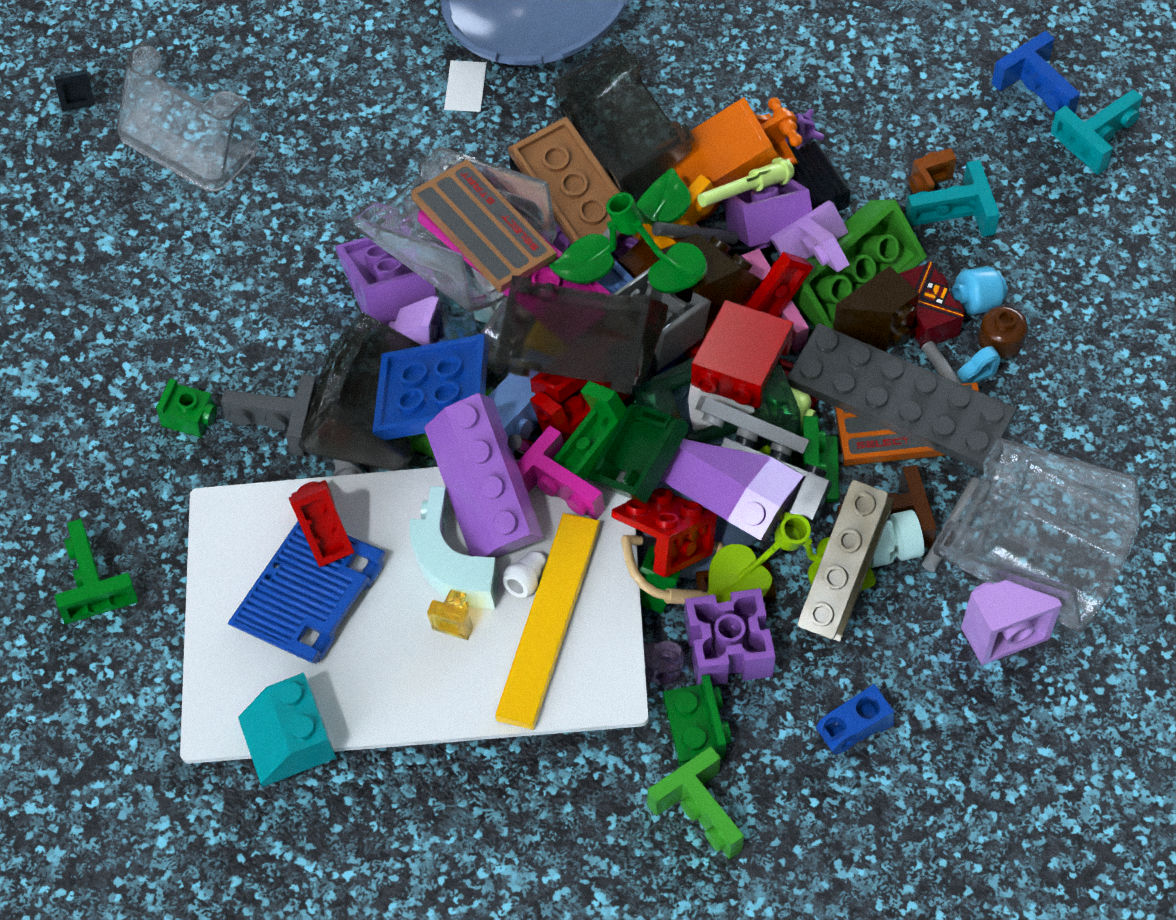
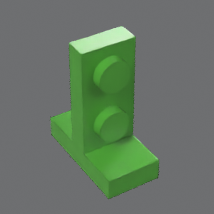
(697, 802)

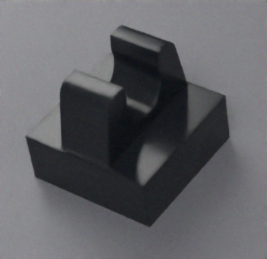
(74, 90)

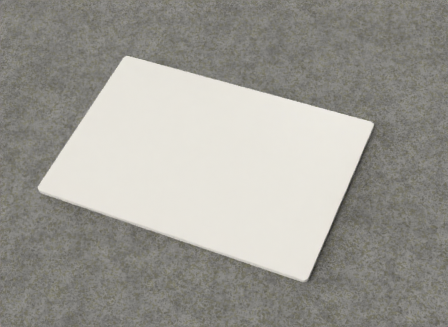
(387, 670)

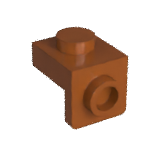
(931, 170)

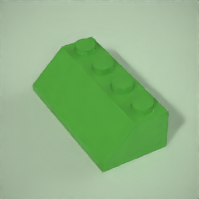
(875, 240)

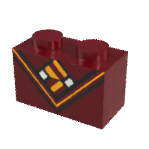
(938, 313)

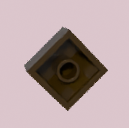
(726, 275)
(879, 311)

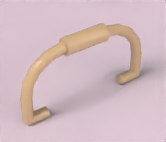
(670, 595)

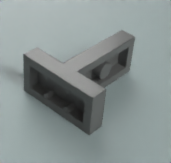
(273, 411)

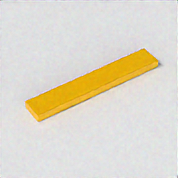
(547, 621)

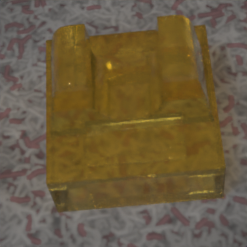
(451, 616)

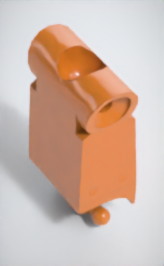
(737, 142)

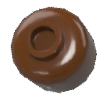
(1004, 330)

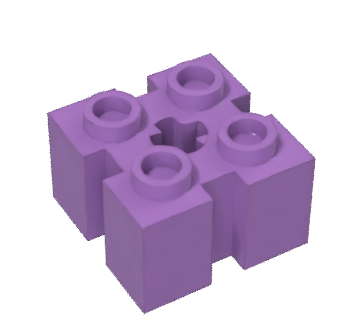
(729, 637)

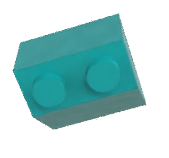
(285, 730)

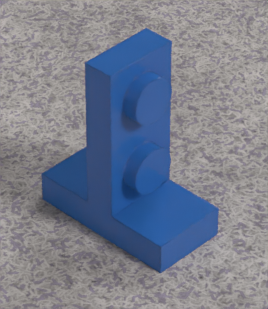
(1031, 66)

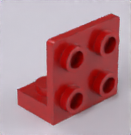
(681, 527)

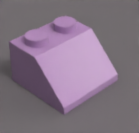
(1007, 619)

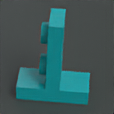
(1090, 138)
(957, 202)

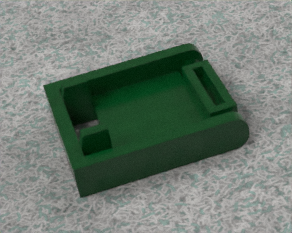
(641, 449)

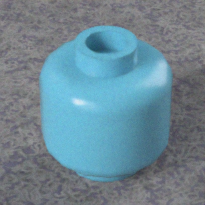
(979, 289)

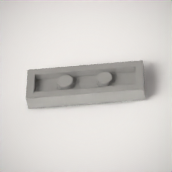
(750, 426)

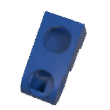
(856, 720)

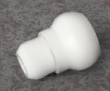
(523, 576)

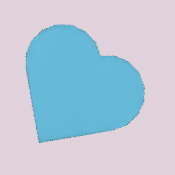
(982, 366)

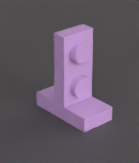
(815, 236)

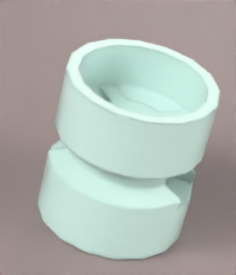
(899, 539)

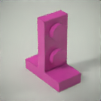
(553, 479)

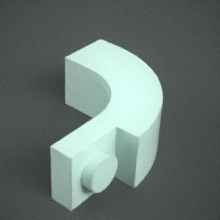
(442, 565)

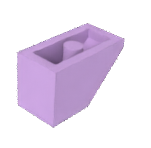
(420, 321)

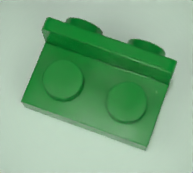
(821, 453)
(696, 720)

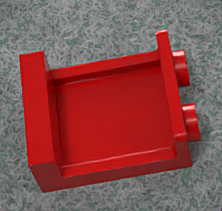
(740, 353)

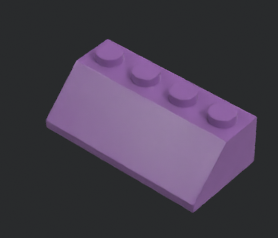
(482, 478)

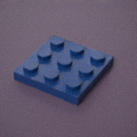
(425, 380)

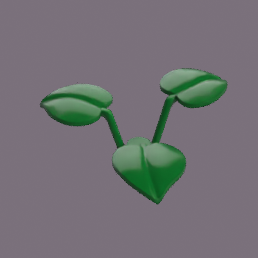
(663, 201)

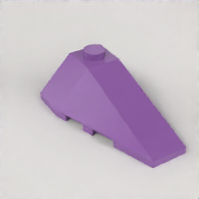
(734, 484)

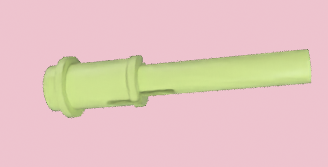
(778, 172)

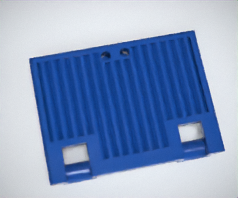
(304, 596)

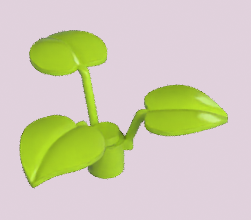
(737, 568)

